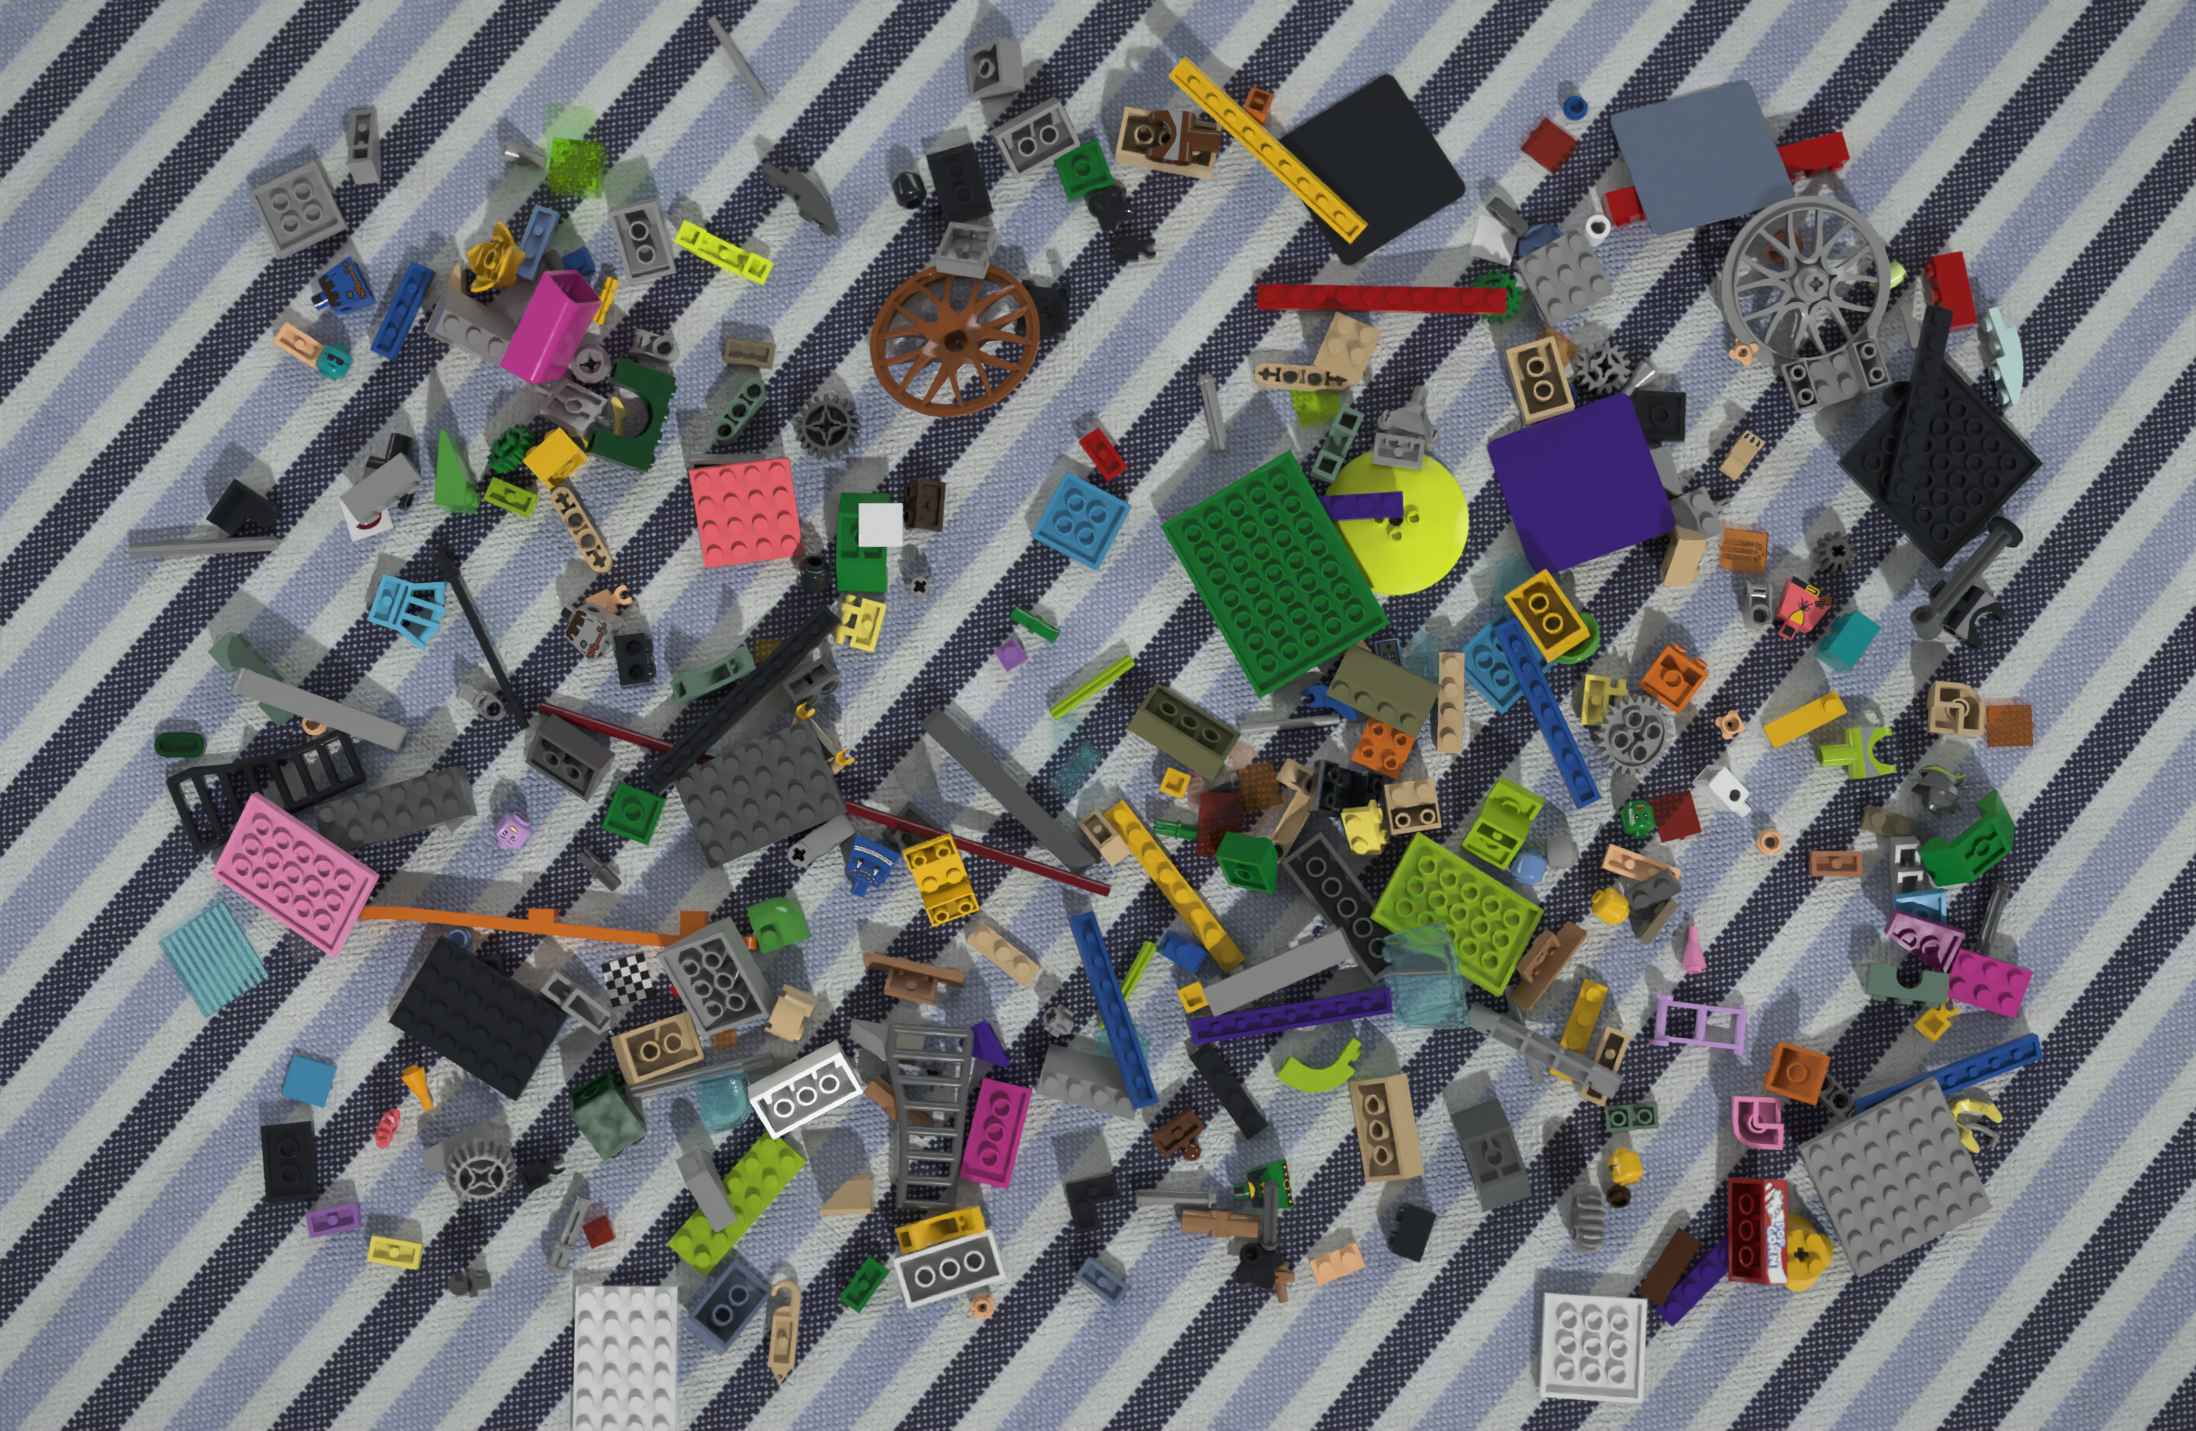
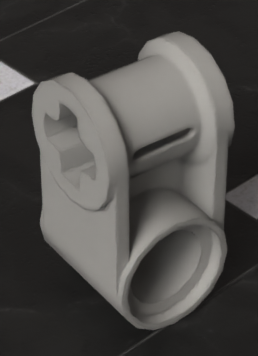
(649, 346)
(1757, 599)

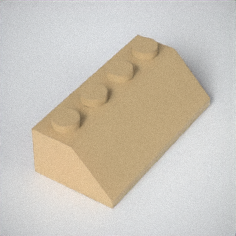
(1386, 1128)

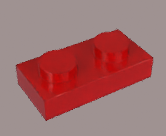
(1103, 454)

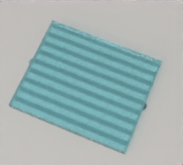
(214, 959)

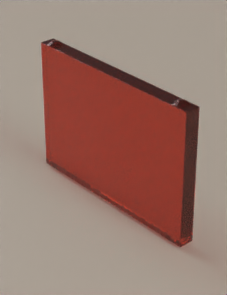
(1217, 815)

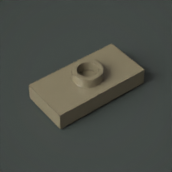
(749, 353)

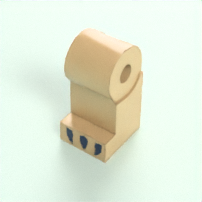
(1741, 454)

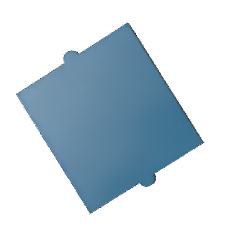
(309, 1081)

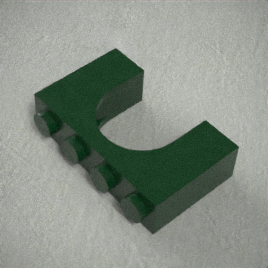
(655, 392)

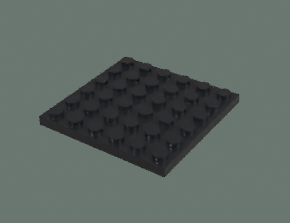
(1964, 473)

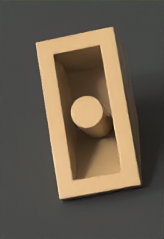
(1104, 837)

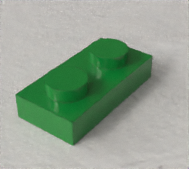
(864, 1284)

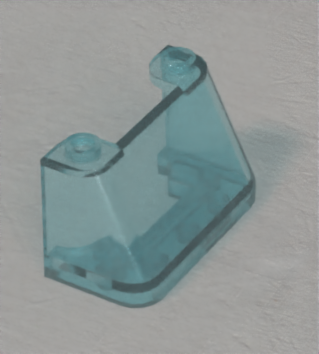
(1427, 978)

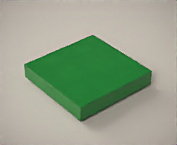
(1083, 171)
(633, 813)

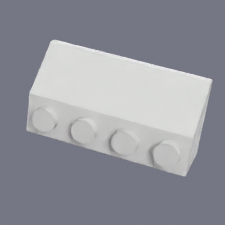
(804, 1089)

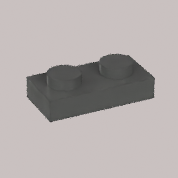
(1652, 891)

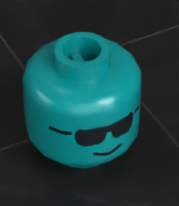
(334, 362)

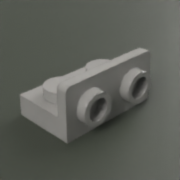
(1398, 450)

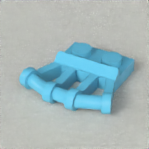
(393, 602)

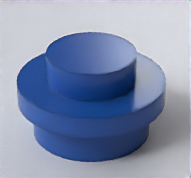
(1575, 108)

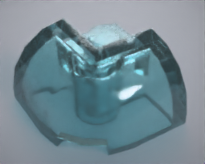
(724, 1103)

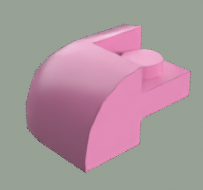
(1757, 1121)

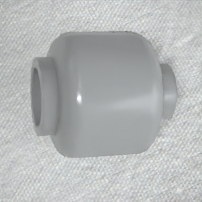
(1560, 852)

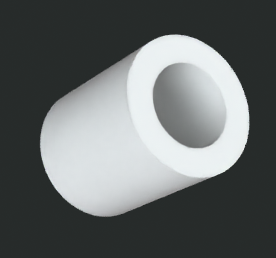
(1596, 229)

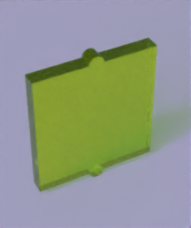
(1315, 406)

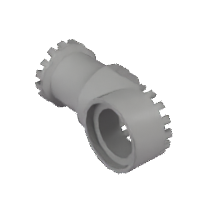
(480, 699)

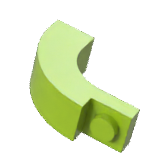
(1321, 1079)

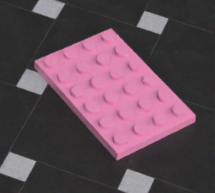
(295, 874)

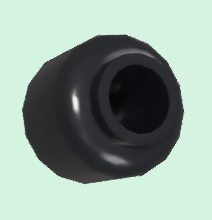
(909, 190)
(813, 574)

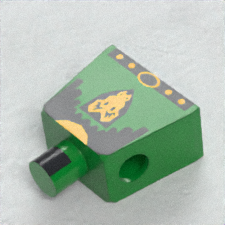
(1257, 1176)

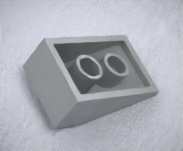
(642, 239)

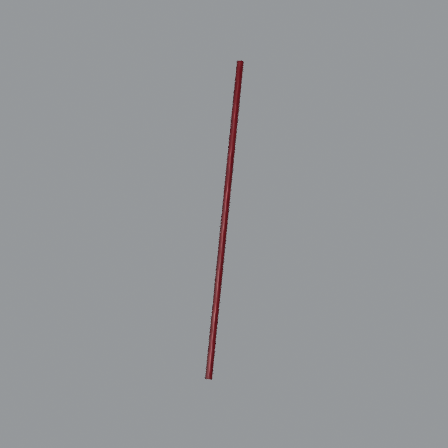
(853, 807)

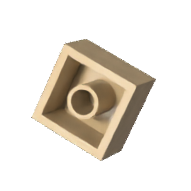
(1347, 347)

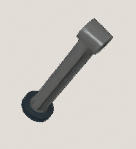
(1928, 618)

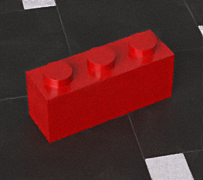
(1951, 288)

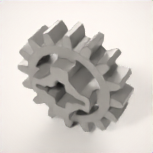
(1592, 367)

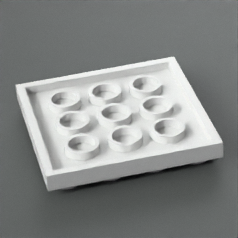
(1593, 1347)

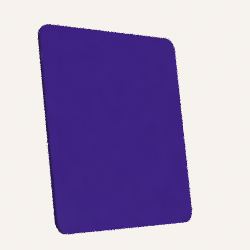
(1581, 485)

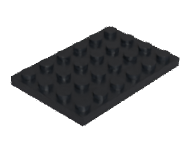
(479, 1018)

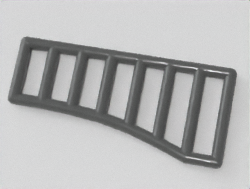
(904, 1104)

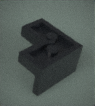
(239, 505)
(1085, 1194)

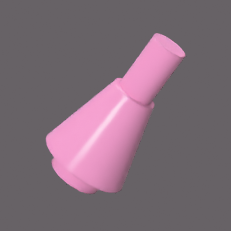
(1693, 957)

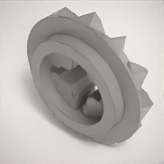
(582, 357)

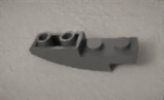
(810, 202)

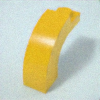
(940, 1228)

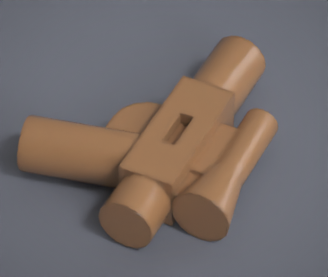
(1281, 1277)

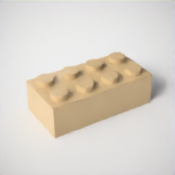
(1138, 135)

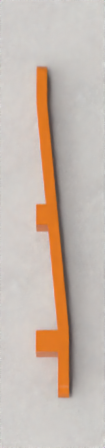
(547, 922)

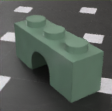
(1336, 445)
(1930, 989)

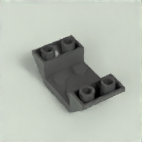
(1492, 1154)

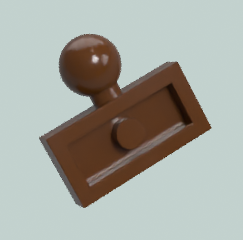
(1178, 1134)

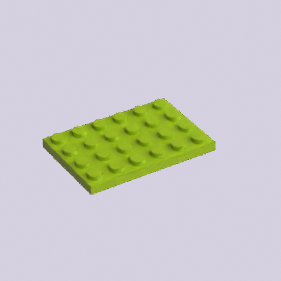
(1480, 914)

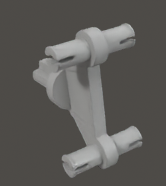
(1412, 419)

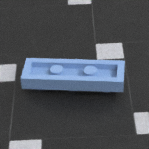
(536, 241)

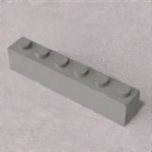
(1278, 971)

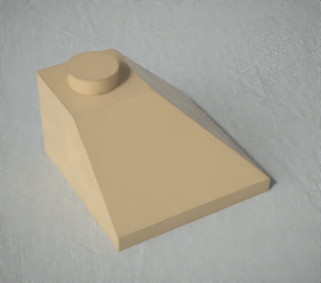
(853, 1197)

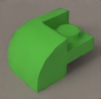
(778, 923)

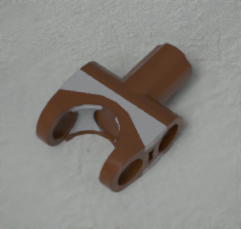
(1183, 138)

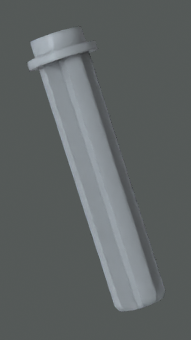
(1213, 412)
(1176, 1197)

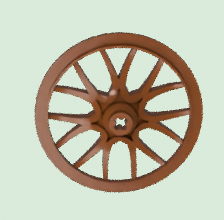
(948, 335)

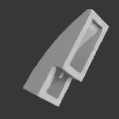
(1905, 867)
(577, 1001)

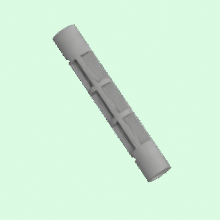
(1544, 1050)

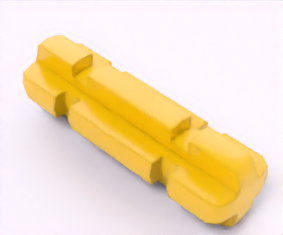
(606, 296)

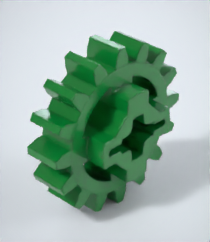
(1503, 282)
(510, 448)

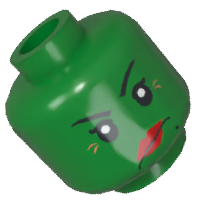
(1638, 818)

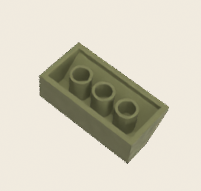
(1383, 690)
(1183, 731)

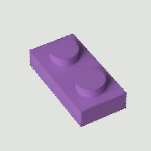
(333, 1219)

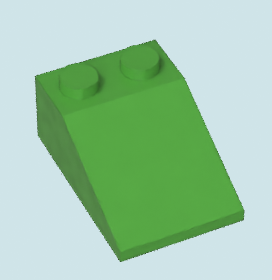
(454, 483)

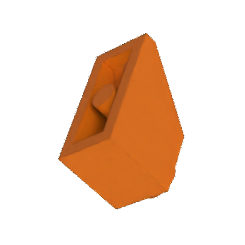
(1258, 104)

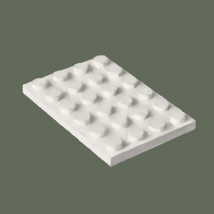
(625, 1358)

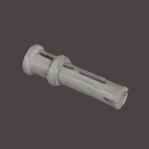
(566, 1248)

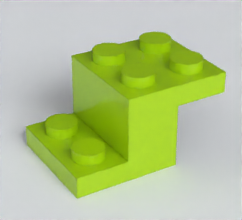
(1502, 823)

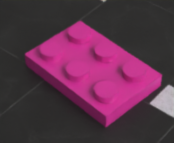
(1987, 982)

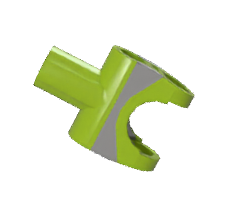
(1856, 753)

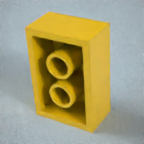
(1547, 616)

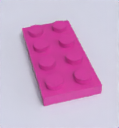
(995, 1133)

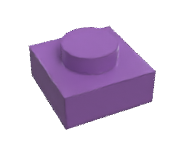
(1011, 655)

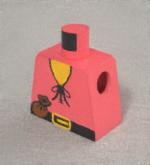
(1800, 607)

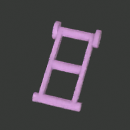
(1700, 1025)

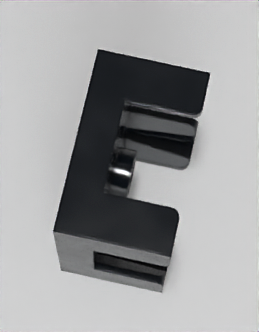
(1052, 310)

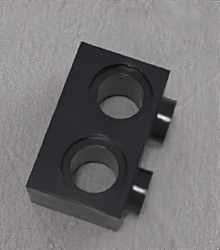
(627, 661)

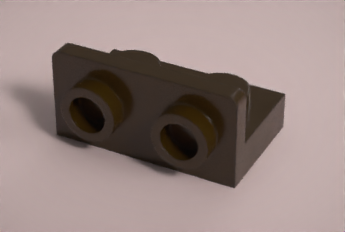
(925, 505)

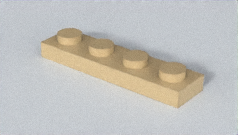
(1450, 702)

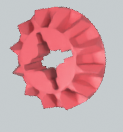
(387, 1128)

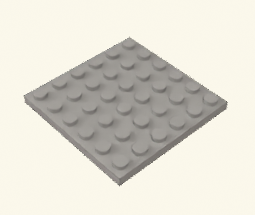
(1894, 1176)

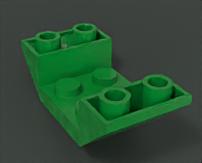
(859, 567)
(1973, 849)

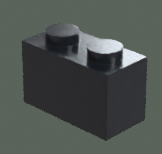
(1411, 1231)

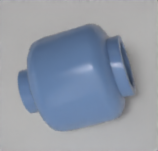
(1528, 867)

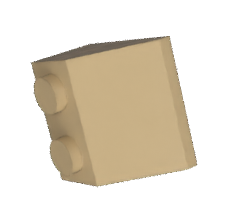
(1682, 557)

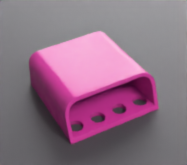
(552, 327)

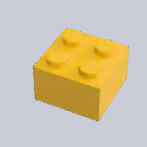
(555, 458)

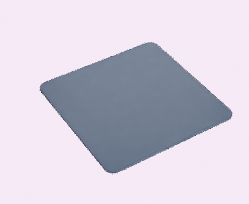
(1701, 158)

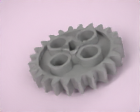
(1649, 745)

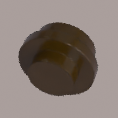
(1618, 1196)

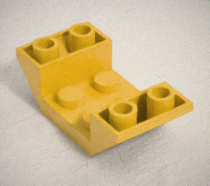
(941, 879)

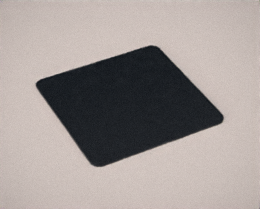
(1378, 162)

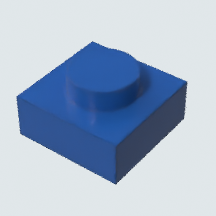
(580, 261)

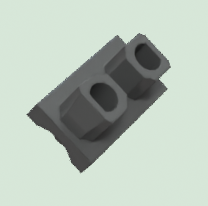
(469, 1282)

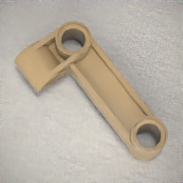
(1297, 812)

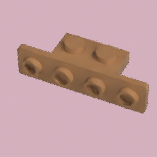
(1545, 962)
(913, 979)

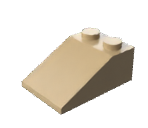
(657, 1048)

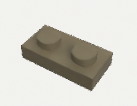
(1886, 823)
(1650, 928)

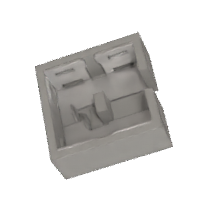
(966, 250)

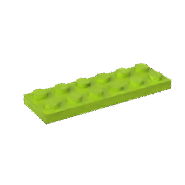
(750, 1189)

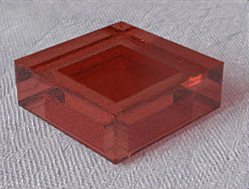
(599, 1231)

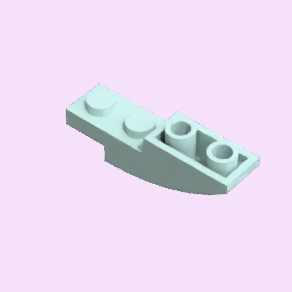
(2008, 365)

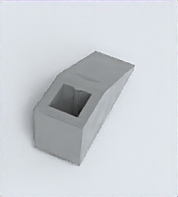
(874, 1038)

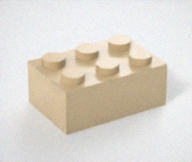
(1539, 380)

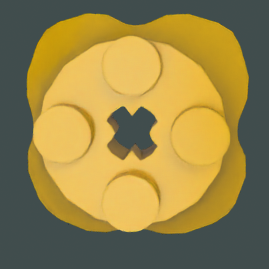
(496, 261)
(1816, 1257)

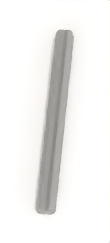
(199, 547)
(699, 1075)

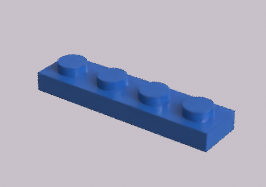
(403, 311)

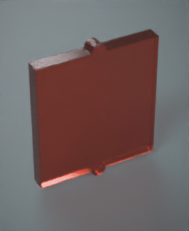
(1549, 146)
(1675, 816)

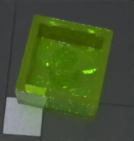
(577, 168)

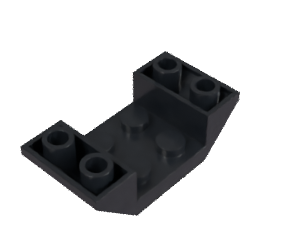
(1341, 788)

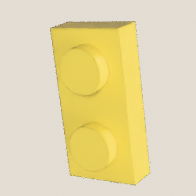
(395, 1252)

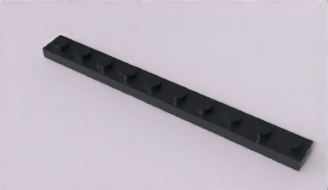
(741, 699)

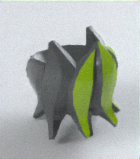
(1940, 789)

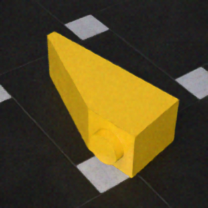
(1804, 719)

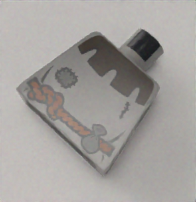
(591, 629)

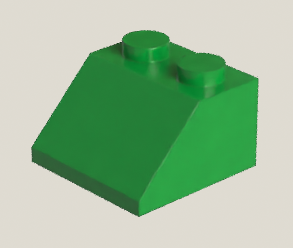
(1248, 862)

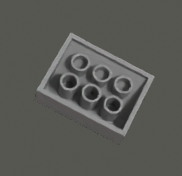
(717, 978)

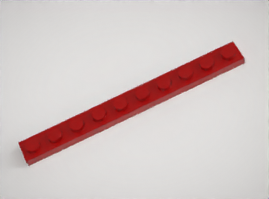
(1382, 299)

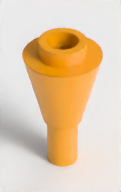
(416, 1080)

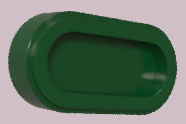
(180, 745)

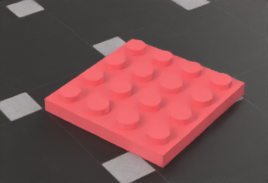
(746, 512)

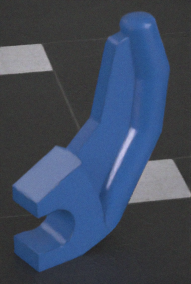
(1324, 700)

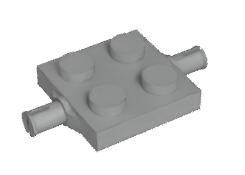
(573, 407)
(1697, 513)

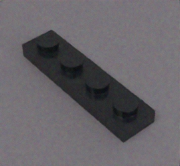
(1228, 1091)

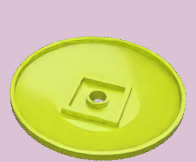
(1427, 541)

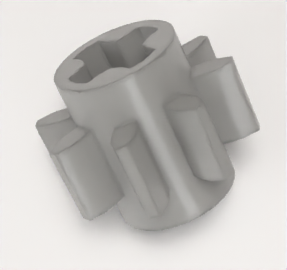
(919, 595)
(1058, 1020)

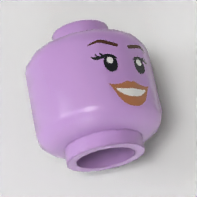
(512, 831)

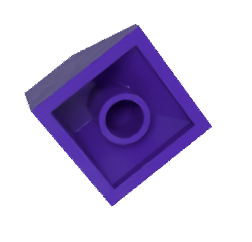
(987, 1045)

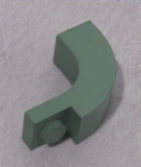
(714, 676)

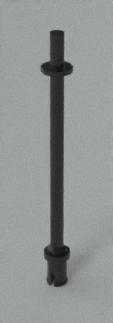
(451, 575)

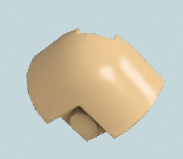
(1955, 710)

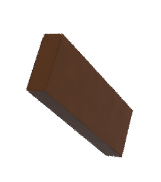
(1669, 1266)

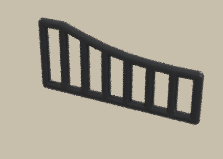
(247, 767)

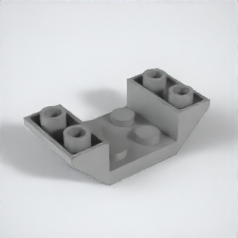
(1836, 377)

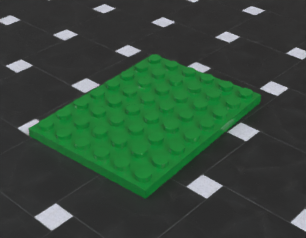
(1275, 574)

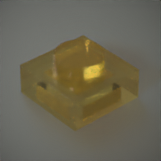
(764, 648)

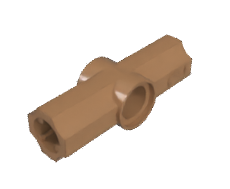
(884, 1095)
(1219, 1223)

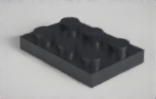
(960, 184)
(290, 1161)

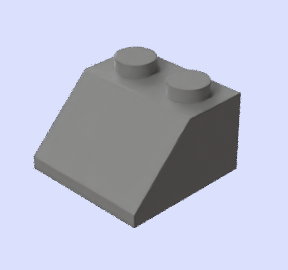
(995, 69)

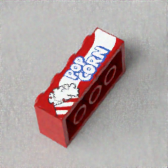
(1757, 1231)

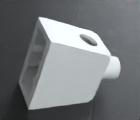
(1723, 789)

